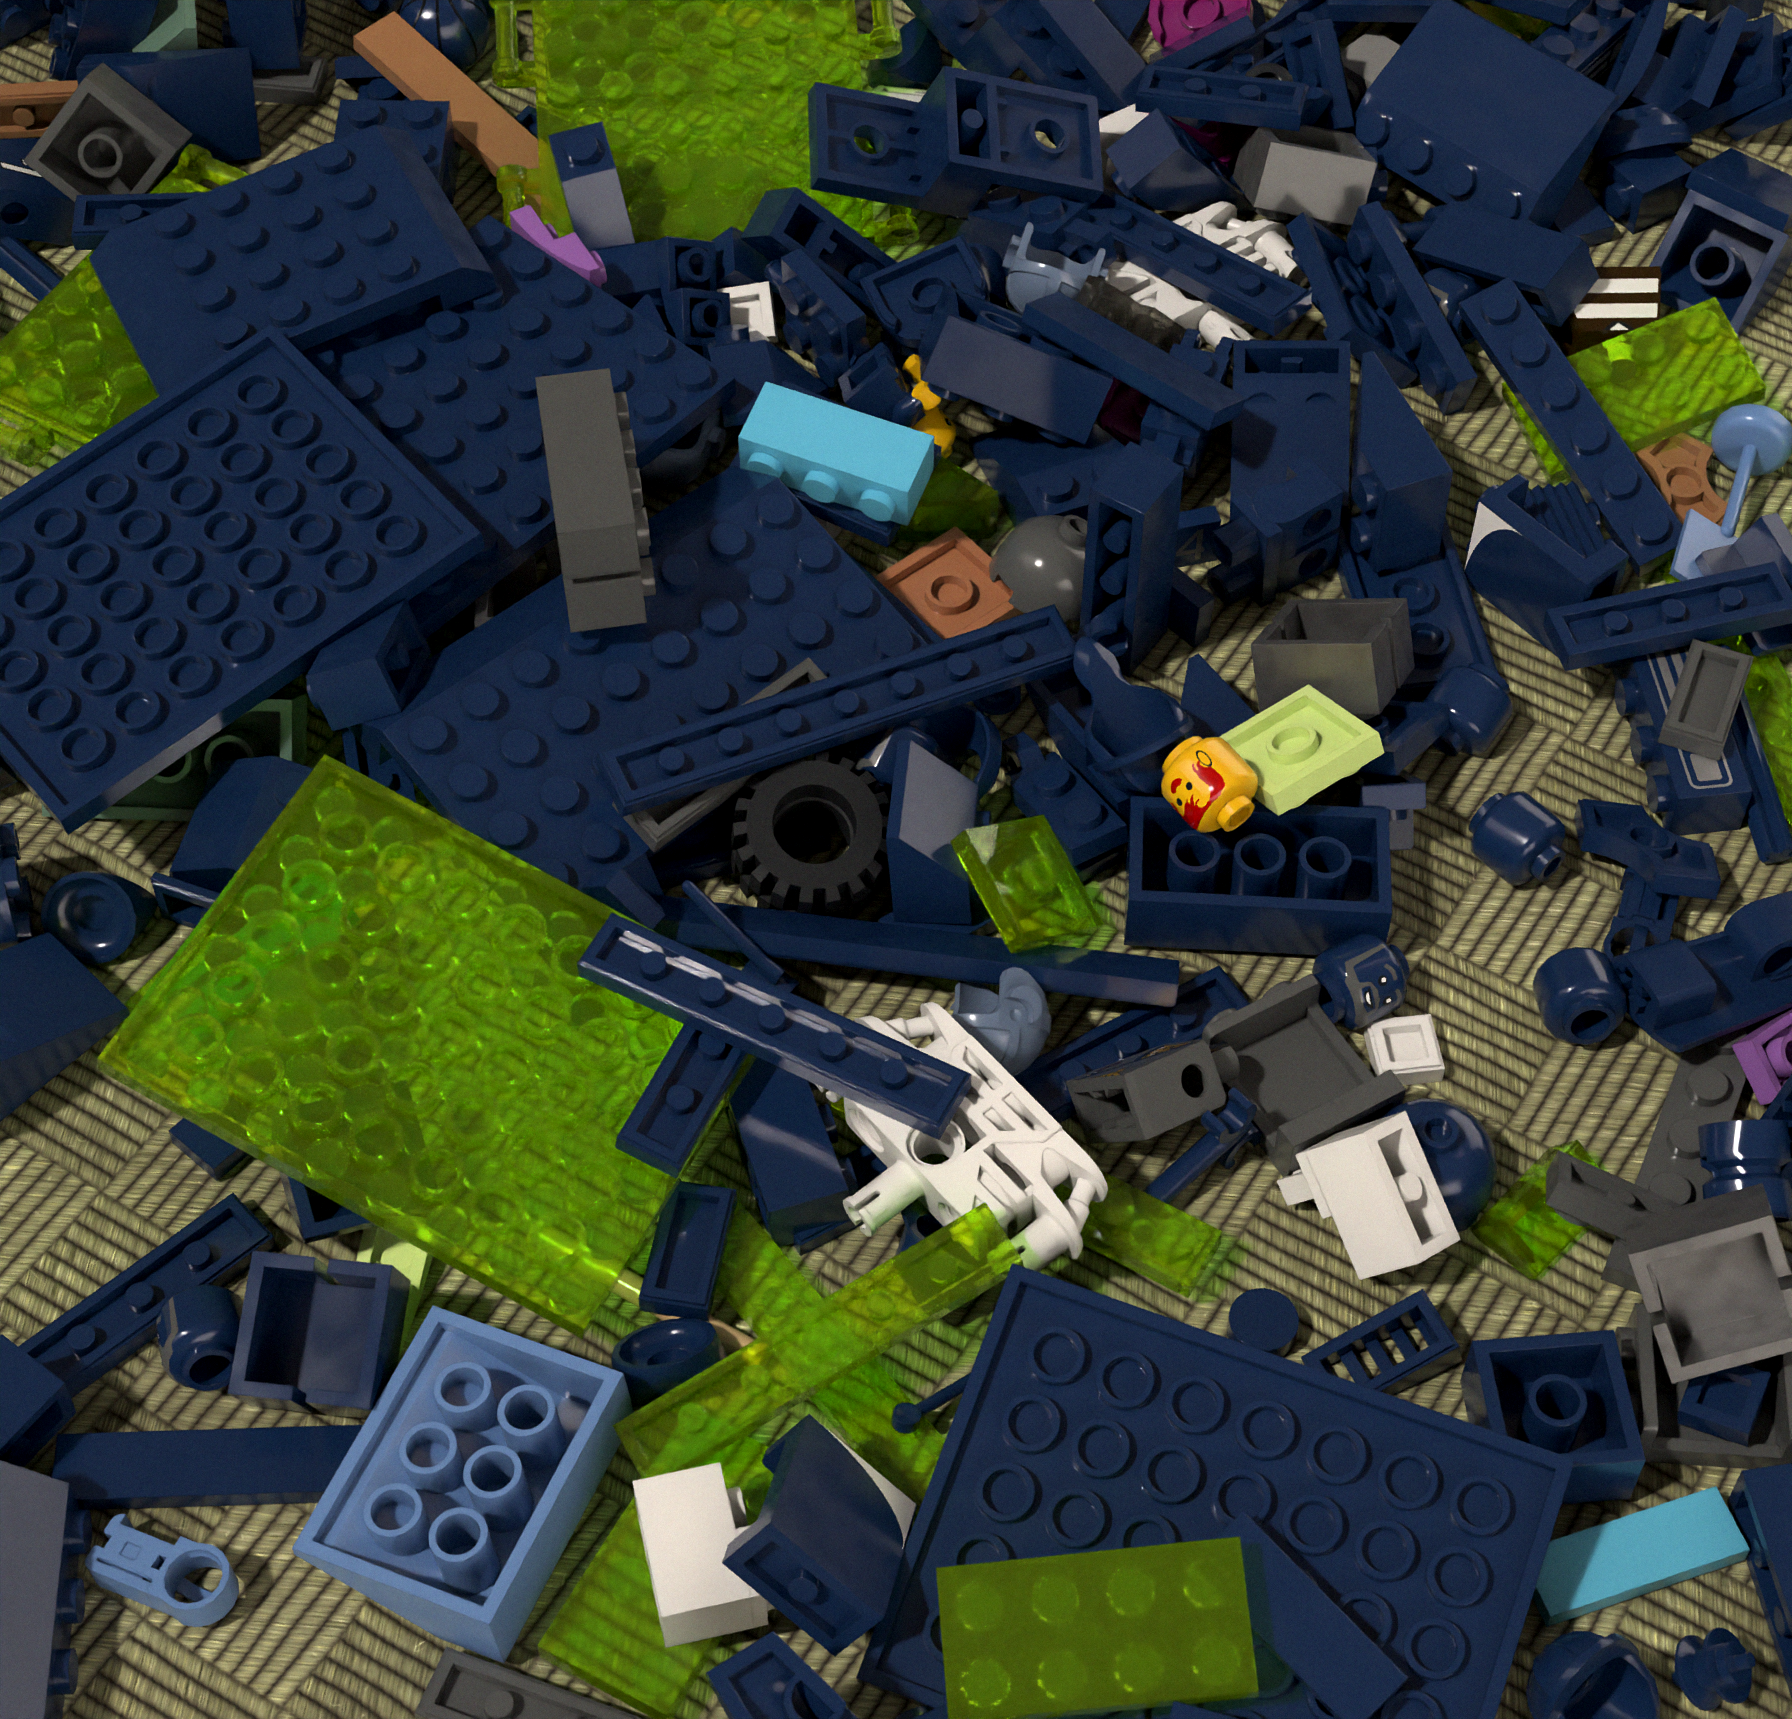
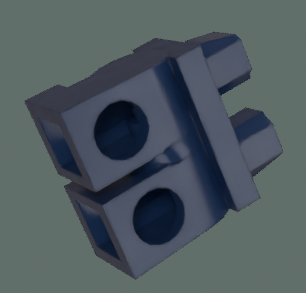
(1277, 536)

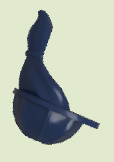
(1128, 724)
(1591, 1679)

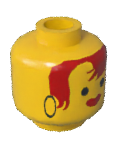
(1209, 784)

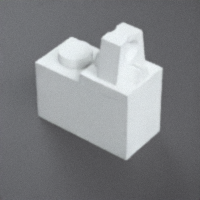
(1377, 1193)
(685, 1534)

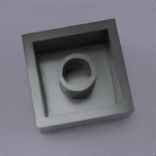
(107, 140)

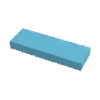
(1637, 1555)

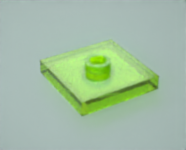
(1026, 883)

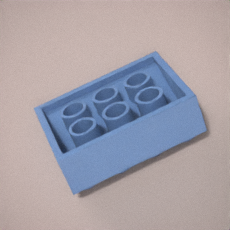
(468, 1480)

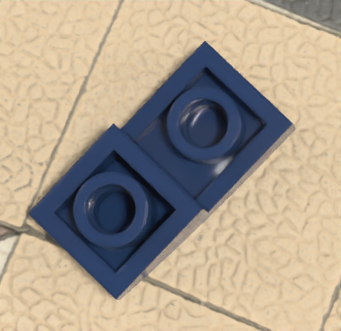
(690, 289)

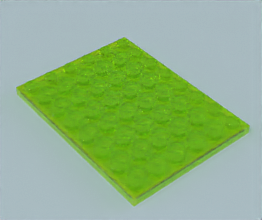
(416, 1044)

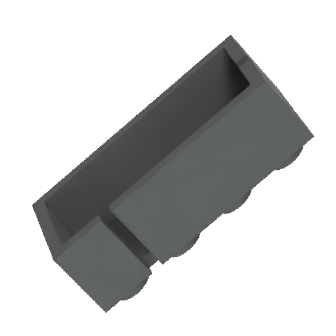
(596, 500)

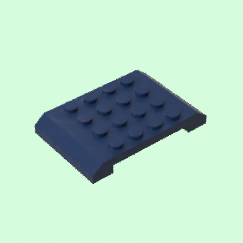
(292, 246)

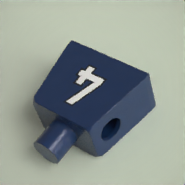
(28, 202)

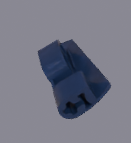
(1715, 982)

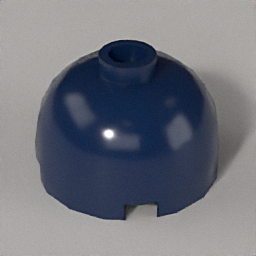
(1457, 1154)

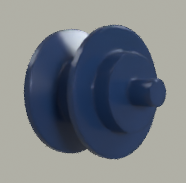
(1713, 1669)

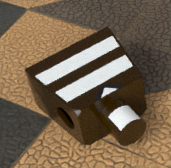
(1613, 306)

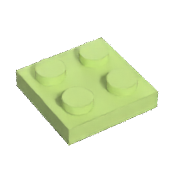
(1302, 747)

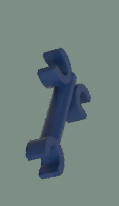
(1225, 1136)

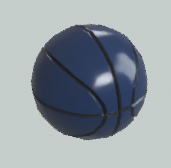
(452, 26)

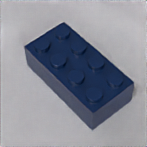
(1261, 888)

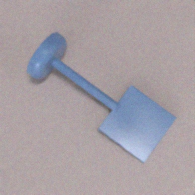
(1750, 442)

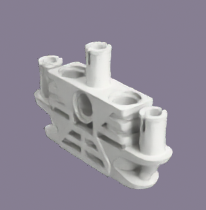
(1256, 241)
(1011, 1159)

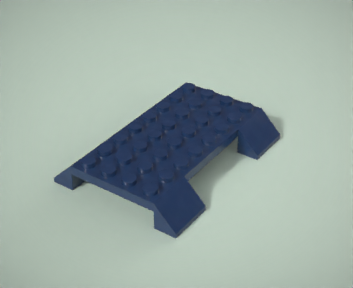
(520, 706)

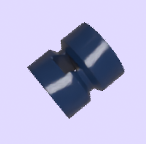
(1747, 1155)

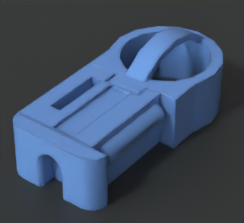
(154, 1570)

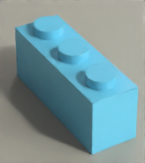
(837, 453)

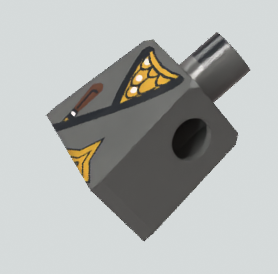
(1152, 1090)

